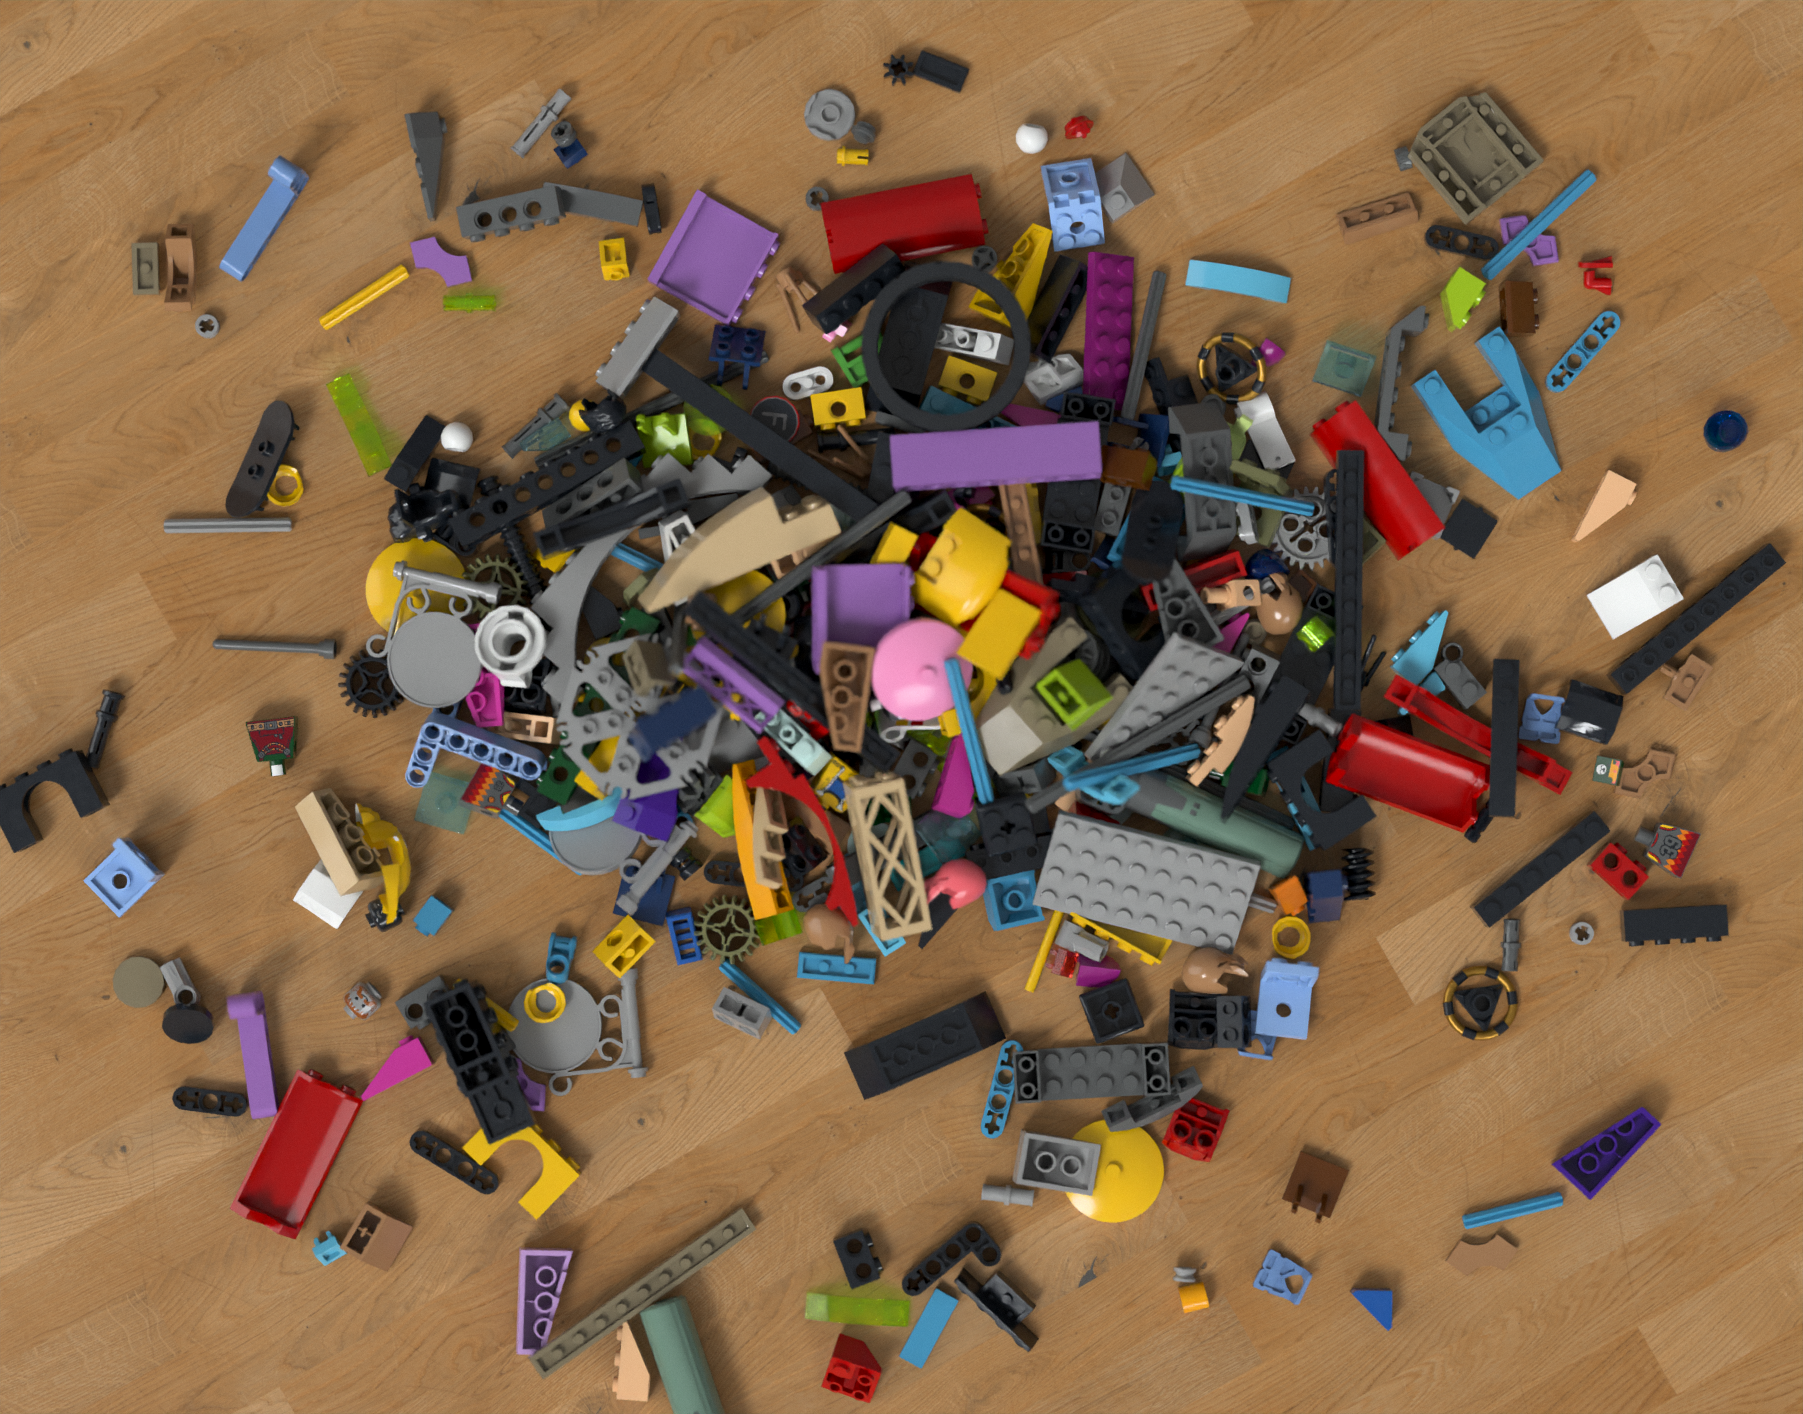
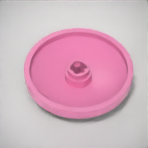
(911, 671)

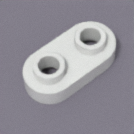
(807, 382)

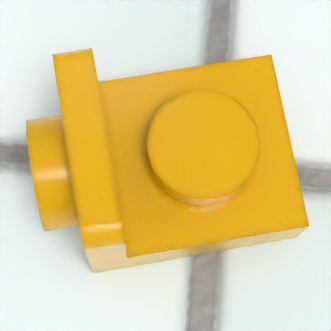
(613, 259)

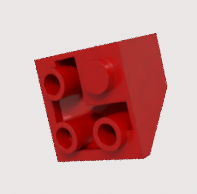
(852, 1369)

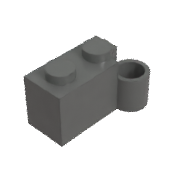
(1458, 678)

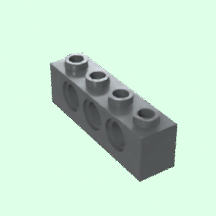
(471, 215)
(604, 490)

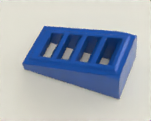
(679, 914)

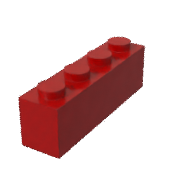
(1204, 574)

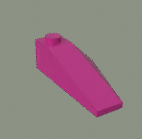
(487, 698)

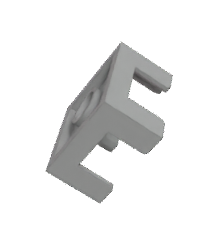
(1437, 496)

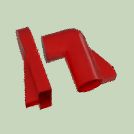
(1590, 282)

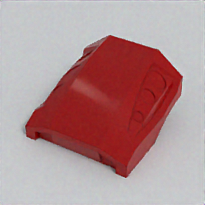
(1195, 1130)

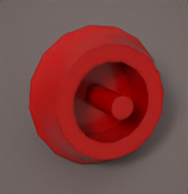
(1078, 127)

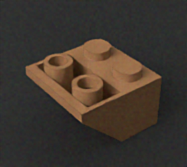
(376, 1236)

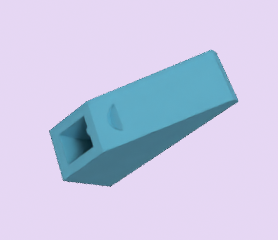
(1420, 656)

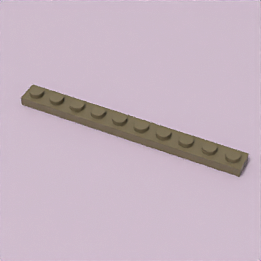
(641, 1293)

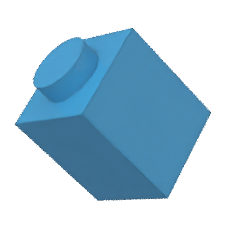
(432, 916)

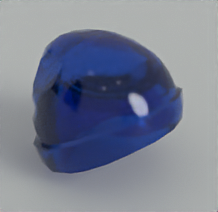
(1725, 431)
(1264, 563)

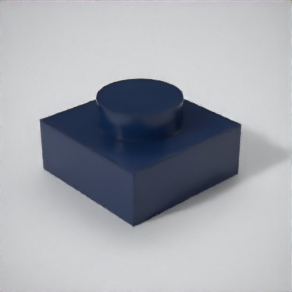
(571, 154)

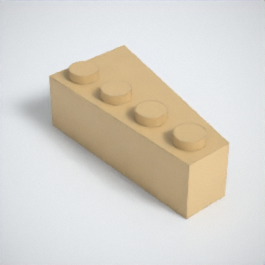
(340, 843)

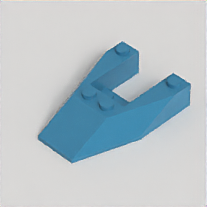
(1504, 432)

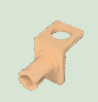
(1231, 594)

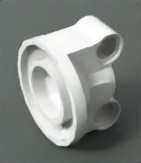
(498, 634)

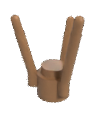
(789, 281)
(855, 465)

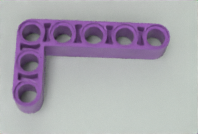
(256, 1052)

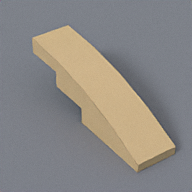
(768, 827)

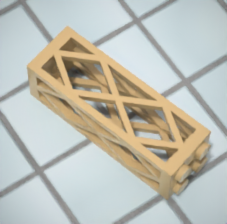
(917, 914)

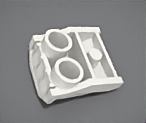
(322, 898)

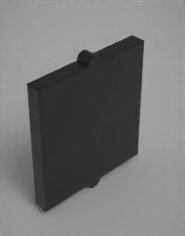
(1468, 528)

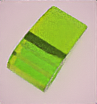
(1315, 633)
(778, 927)

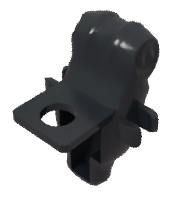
(420, 512)

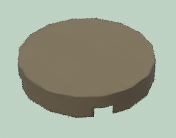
(138, 982)

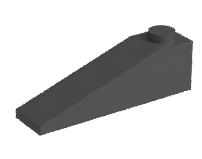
(428, 141)
(1183, 610)

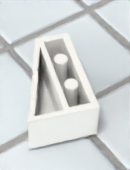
(673, 533)

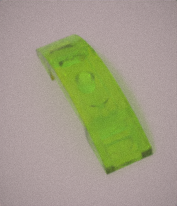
(359, 424)
(857, 1310)

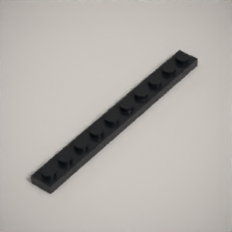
(1348, 579)
(779, 673)

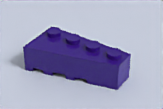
(1602, 1156)

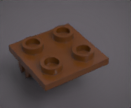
(1315, 1185)

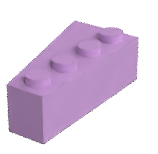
(539, 1289)

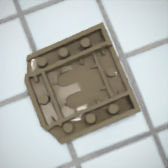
(1472, 155)

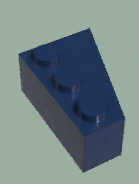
(671, 722)
(1324, 894)

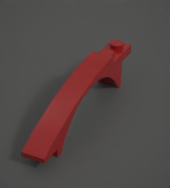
(1473, 733)
(778, 776)

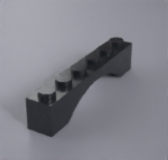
(918, 519)
(612, 520)
(1540, 869)

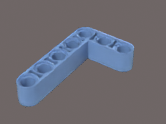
(266, 218)
(469, 748)

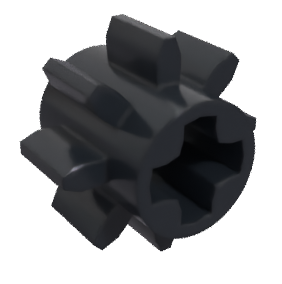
(894, 64)

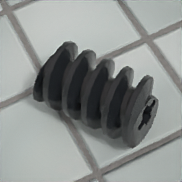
(1358, 874)

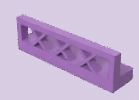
(735, 681)

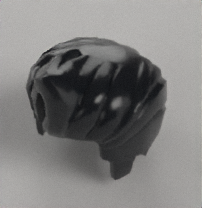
(605, 415)

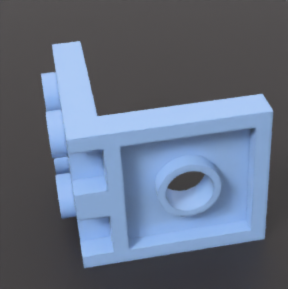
(1073, 203)
(132, 863)
(1285, 985)

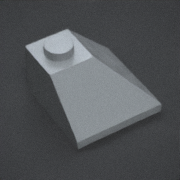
(1121, 188)

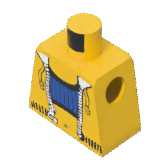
(829, 783)

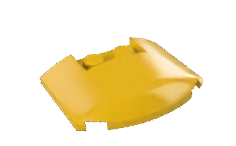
(961, 569)

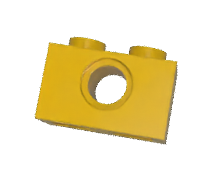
(956, 369)
(850, 398)
(623, 946)

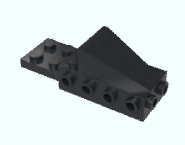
(480, 1058)

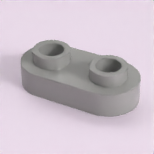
(1248, 529)

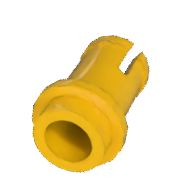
(849, 156)

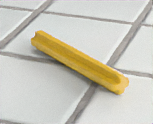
(364, 297)

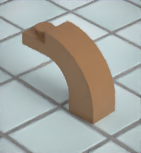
(181, 267)

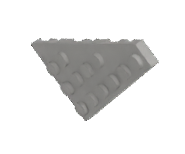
(1171, 683)

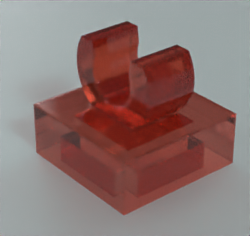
(1064, 962)

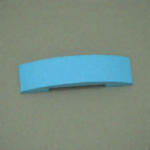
(1238, 280)
(1113, 791)
(582, 817)

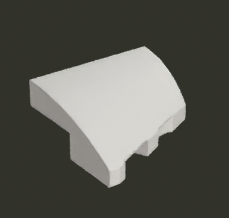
(1052, 379)

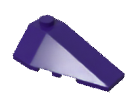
(653, 813)

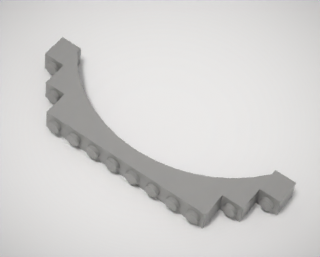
(564, 599)

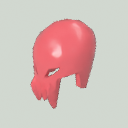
(959, 879)

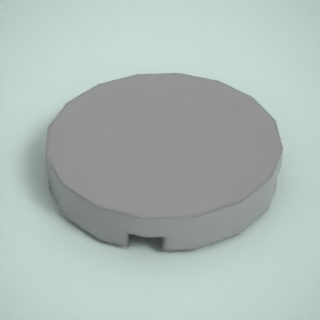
(829, 115)

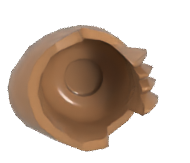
(1280, 611)
(825, 925)
(1206, 966)

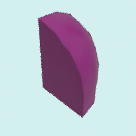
(1271, 353)
(1096, 973)

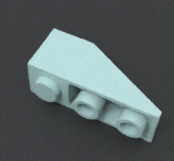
(796, 741)

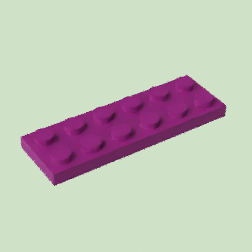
(1108, 326)

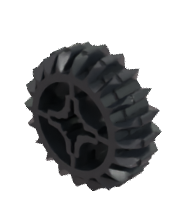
(355, 697)

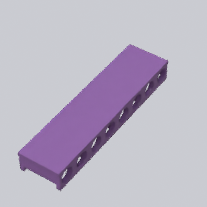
(996, 456)

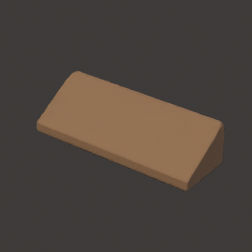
(1377, 218)

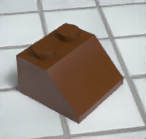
(1517, 308)

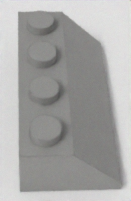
(641, 340)

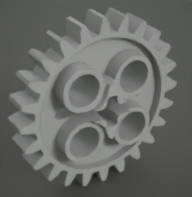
(1320, 544)

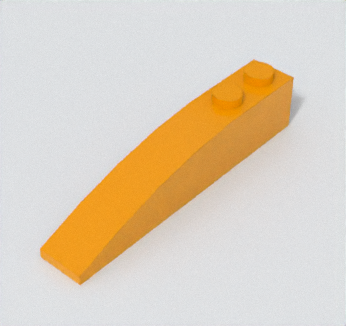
(763, 899)

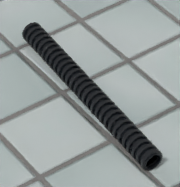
(519, 551)

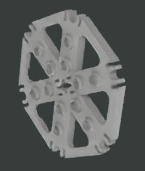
(616, 723)

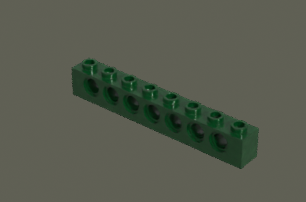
(563, 790)

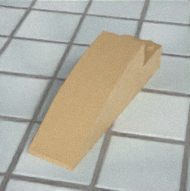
(738, 541)

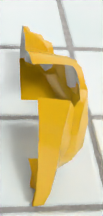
(385, 835)

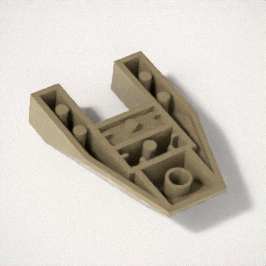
(1023, 724)

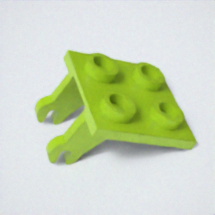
(665, 435)

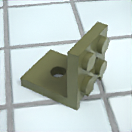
(1265, 482)

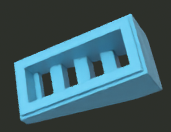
(1432, 684)

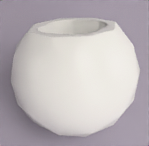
(1031, 138)
(457, 437)

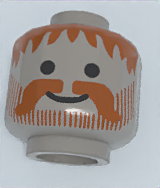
(362, 1001)

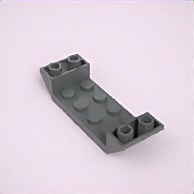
(1391, 368)
(1204, 458)
(1091, 1072)

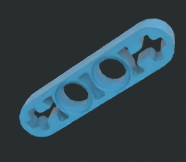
(1584, 353)
(999, 1088)

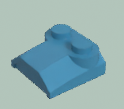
(1010, 901)

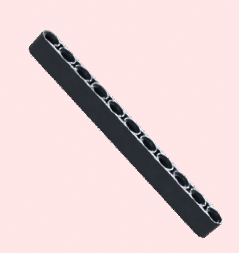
(758, 436)

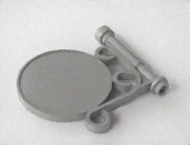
(434, 652)
(611, 846)
(577, 1032)

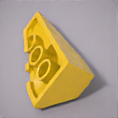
(1019, 274)

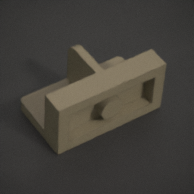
(647, 666)

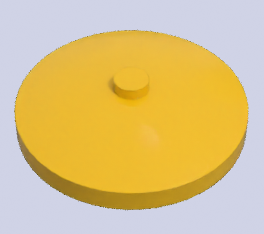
(384, 588)
(1126, 1174)

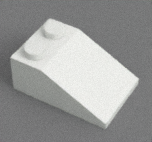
(1635, 596)

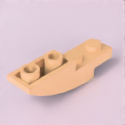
(1231, 733)

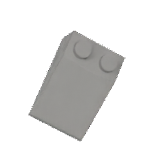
(1056, 1162)

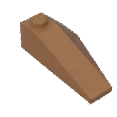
(845, 683)
(795, 807)

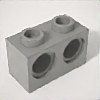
(742, 1013)

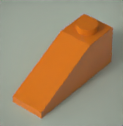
(1289, 895)

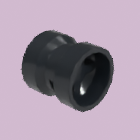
(690, 866)

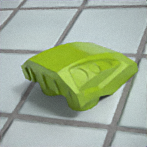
(718, 810)

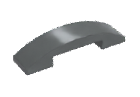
(1152, 1108)

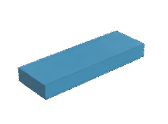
(834, 969)
(928, 1328)

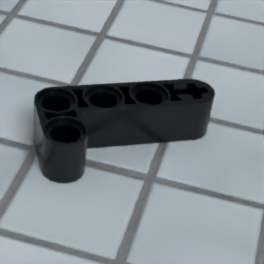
(947, 1262)

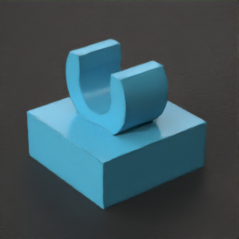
(1170, 462)
(328, 1250)

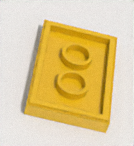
(999, 634)

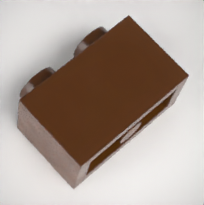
(1127, 466)

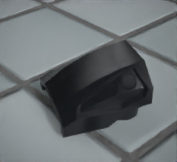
(454, 476)
(531, 699)
(1590, 712)
(1192, 1020)

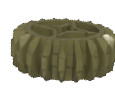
(496, 567)
(711, 926)

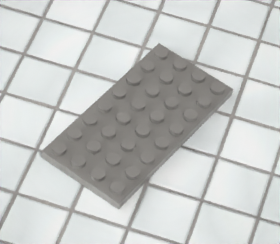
(1146, 882)

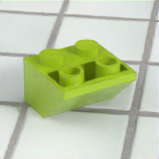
(1458, 296)
(1074, 693)

